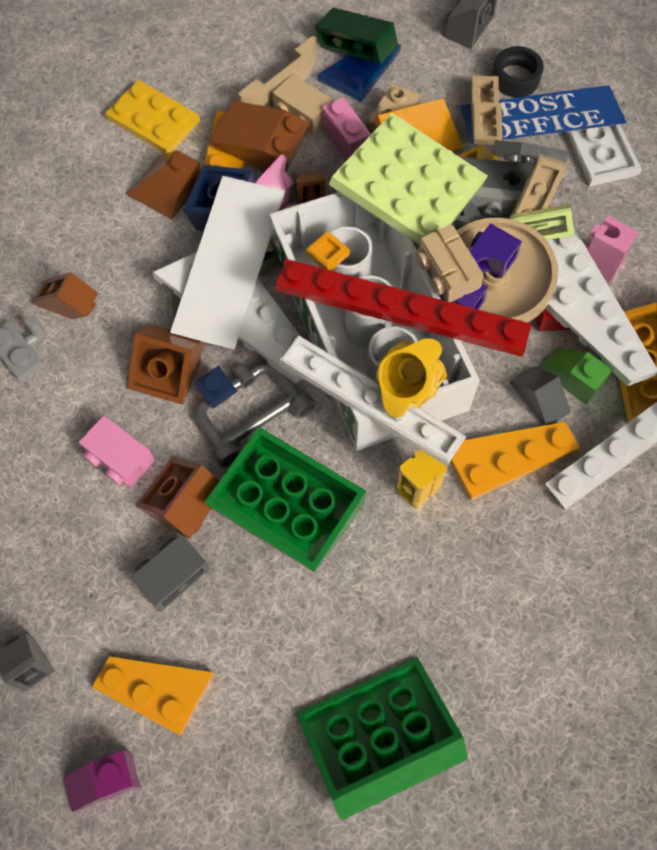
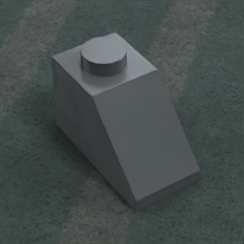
(23, 662)

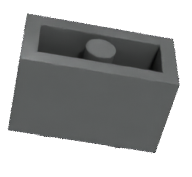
(169, 572)

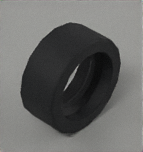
(522, 57)

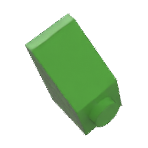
(578, 372)

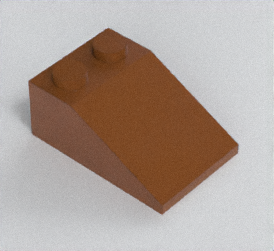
(260, 134)

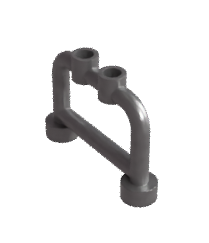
(244, 377)

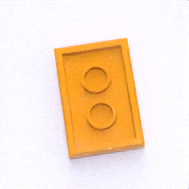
(431, 119)

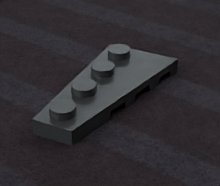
(526, 152)

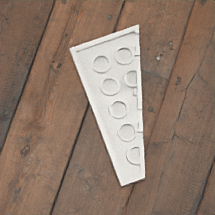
(593, 313)
(264, 325)

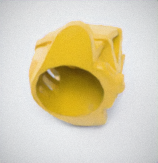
(410, 375)

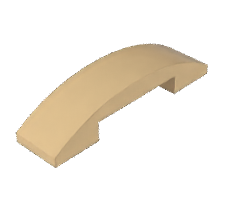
(261, 94)

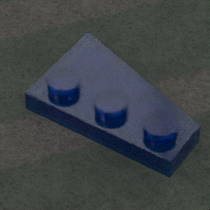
(356, 76)

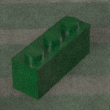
(357, 35)

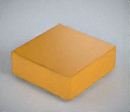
(327, 251)

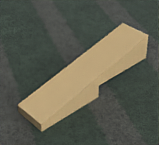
(485, 110)

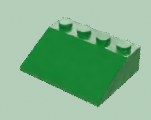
(287, 499)
(381, 737)

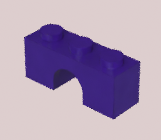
(494, 253)

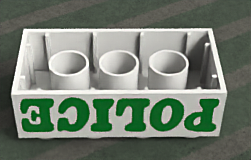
(360, 340)

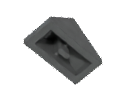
(542, 394)

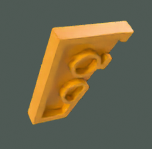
(154, 690)

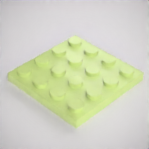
(408, 179)

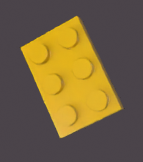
(152, 117)

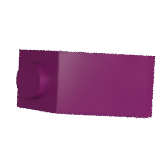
(101, 780)

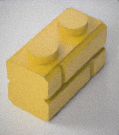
(420, 478)

